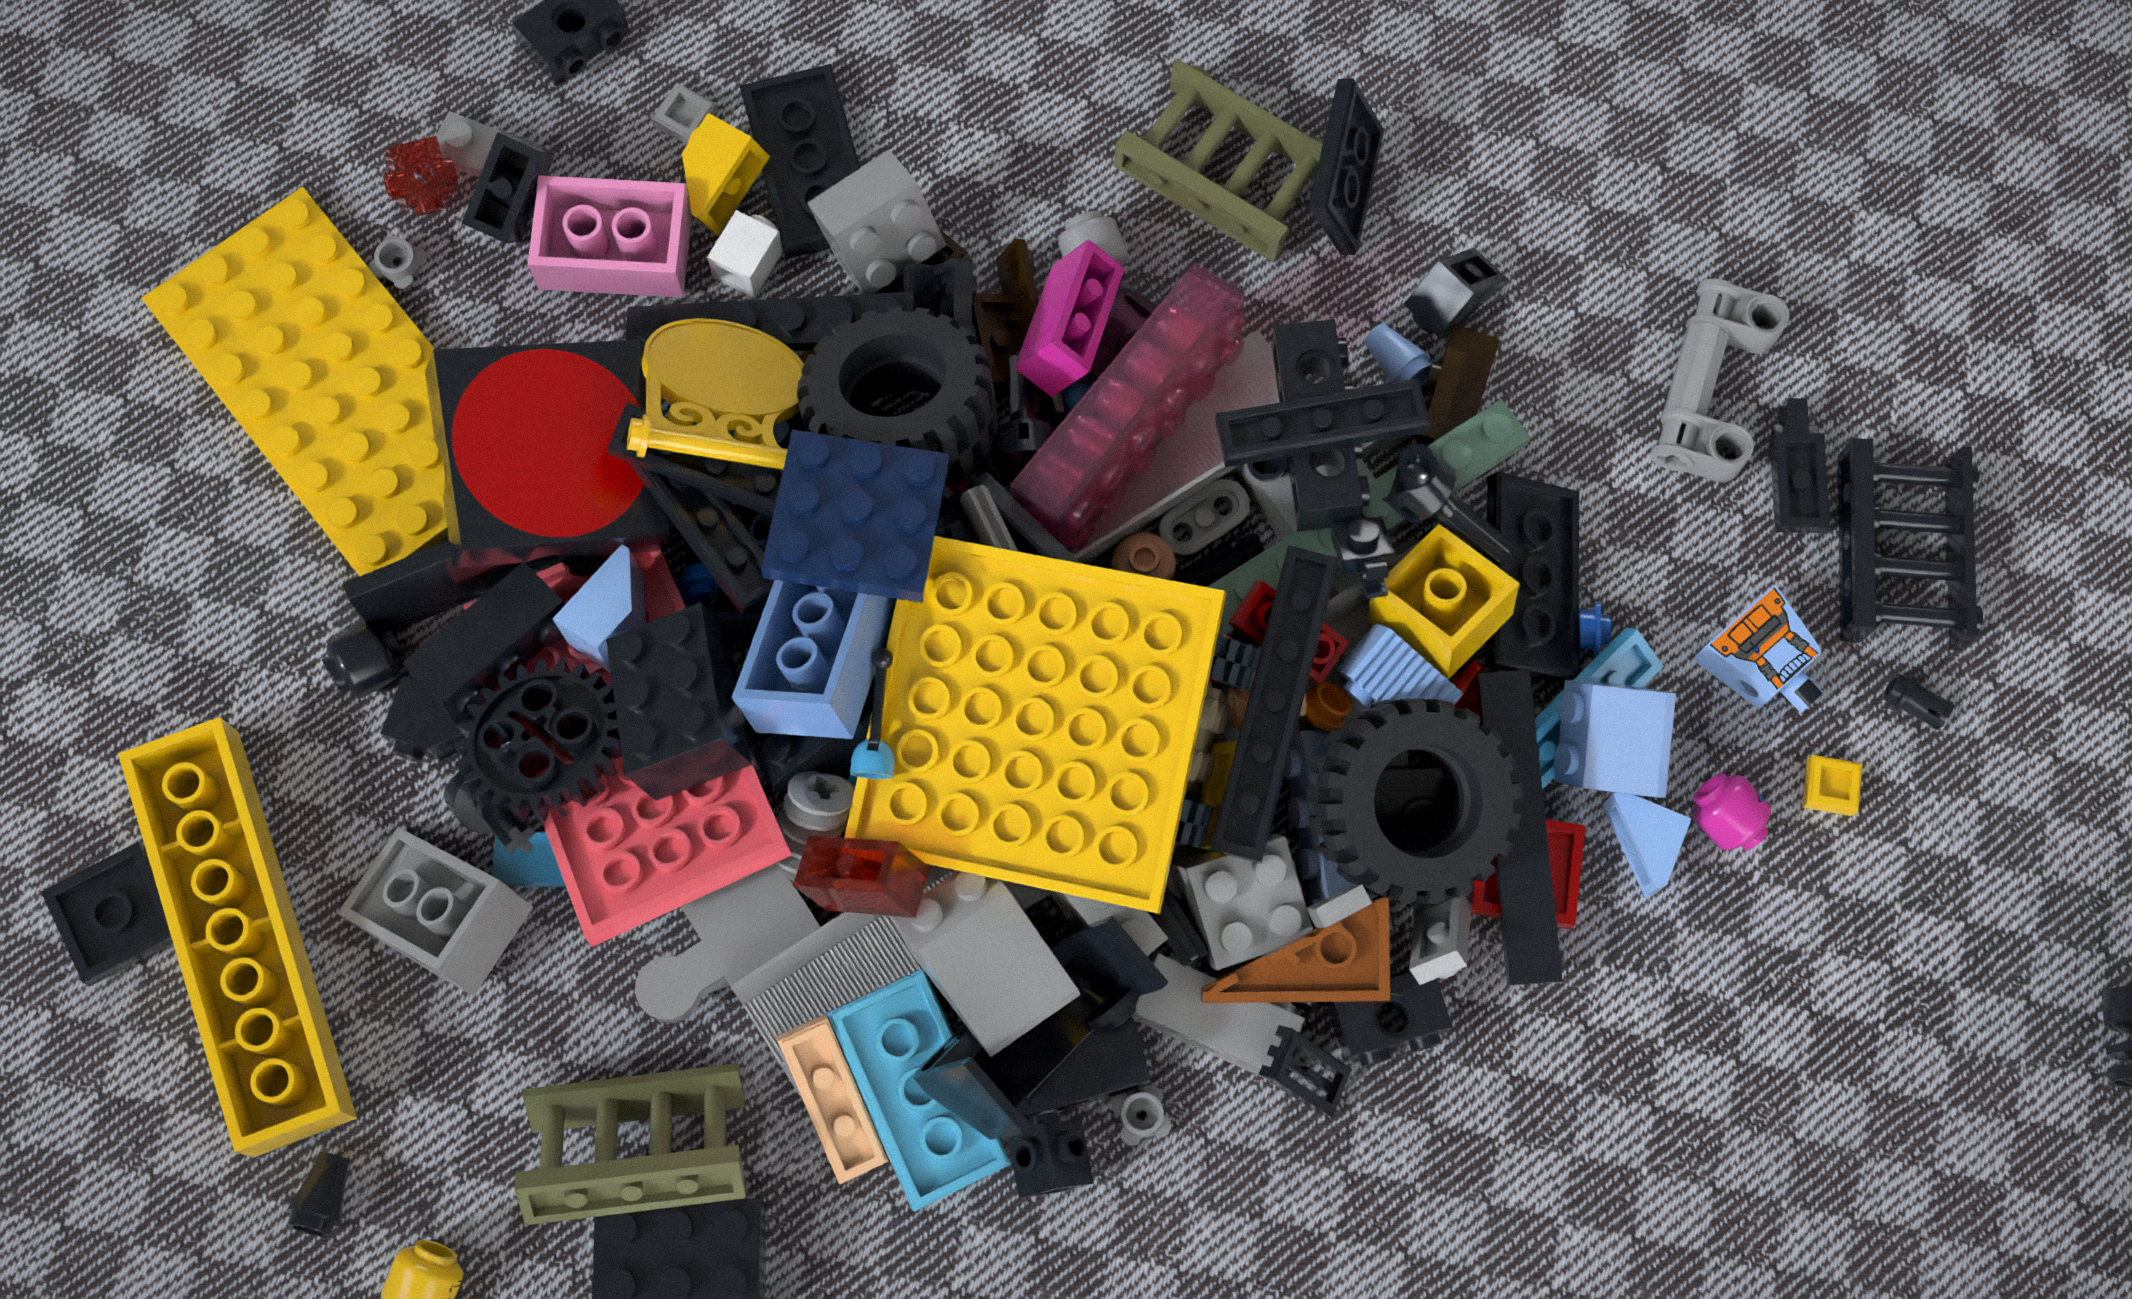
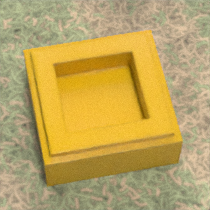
(1832, 785)

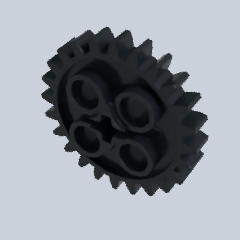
(507, 774)

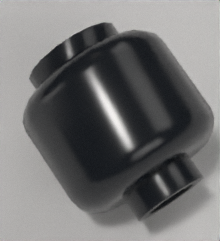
(362, 660)

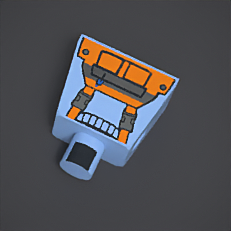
(1765, 654)

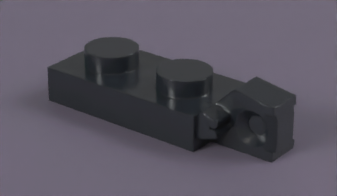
(1798, 471)

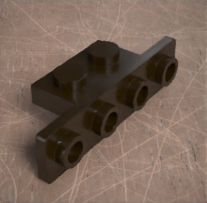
(1005, 320)
(1458, 381)

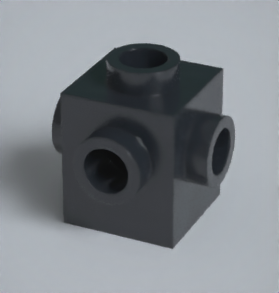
(1050, 1156)

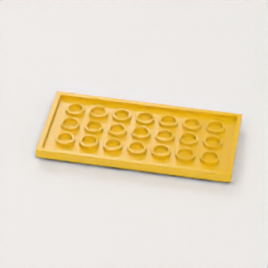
(317, 377)

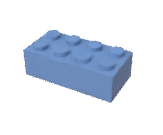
(812, 660)

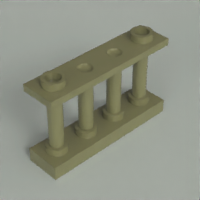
(1222, 203)
(634, 1183)

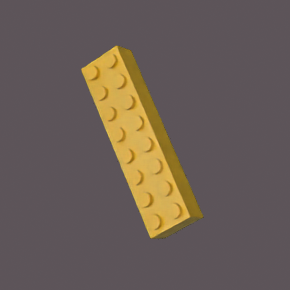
(236, 938)

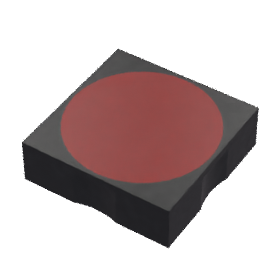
(529, 455)

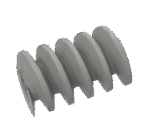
(815, 807)

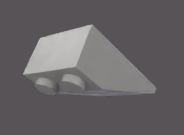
(436, 910)
(986, 958)

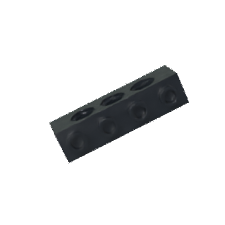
(1317, 498)

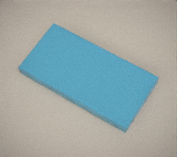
(884, 1044)

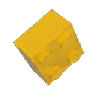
(1445, 600)

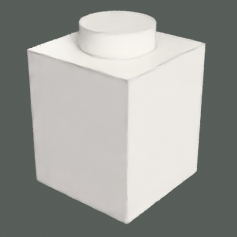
(745, 253)

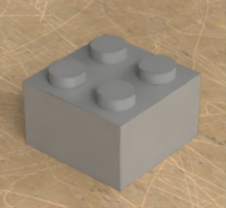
(877, 223)
(1241, 904)

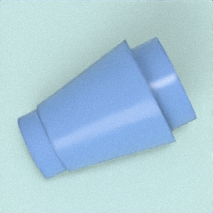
(1397, 356)

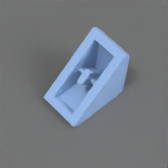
(1648, 837)

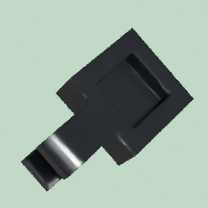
(1365, 549)

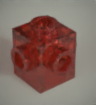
(422, 159)

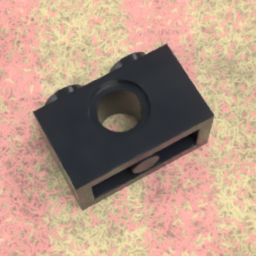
(564, 54)
(507, 187)
(1422, 1016)

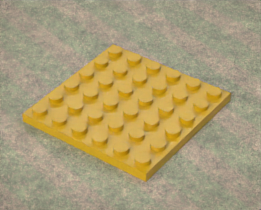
(1042, 722)

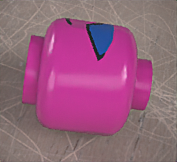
(1731, 812)

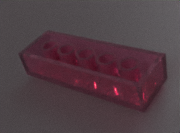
(1133, 407)

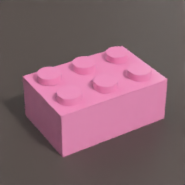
(610, 236)

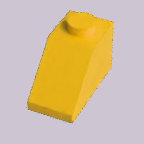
(719, 170)

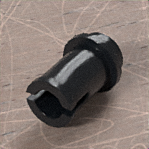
(1916, 700)

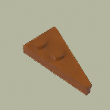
(1321, 966)

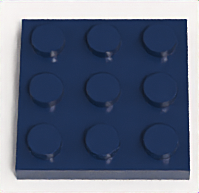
(856, 516)

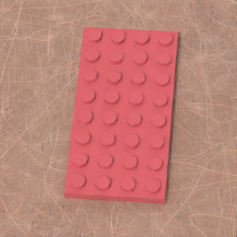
(643, 856)

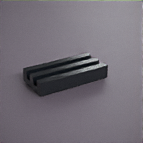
(1283, 1059)

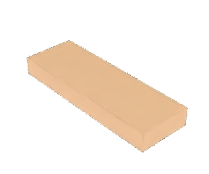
(832, 1098)

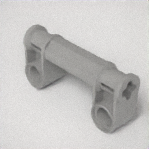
(1697, 376)

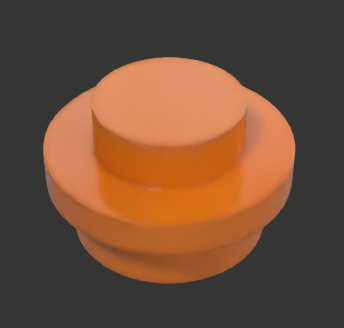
(1328, 706)

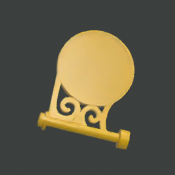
(724, 382)

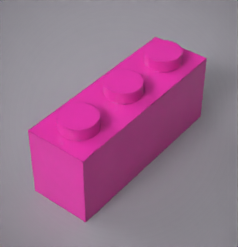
(1070, 318)

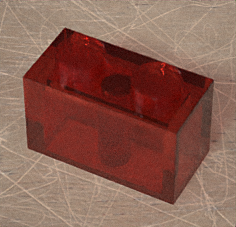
(862, 876)

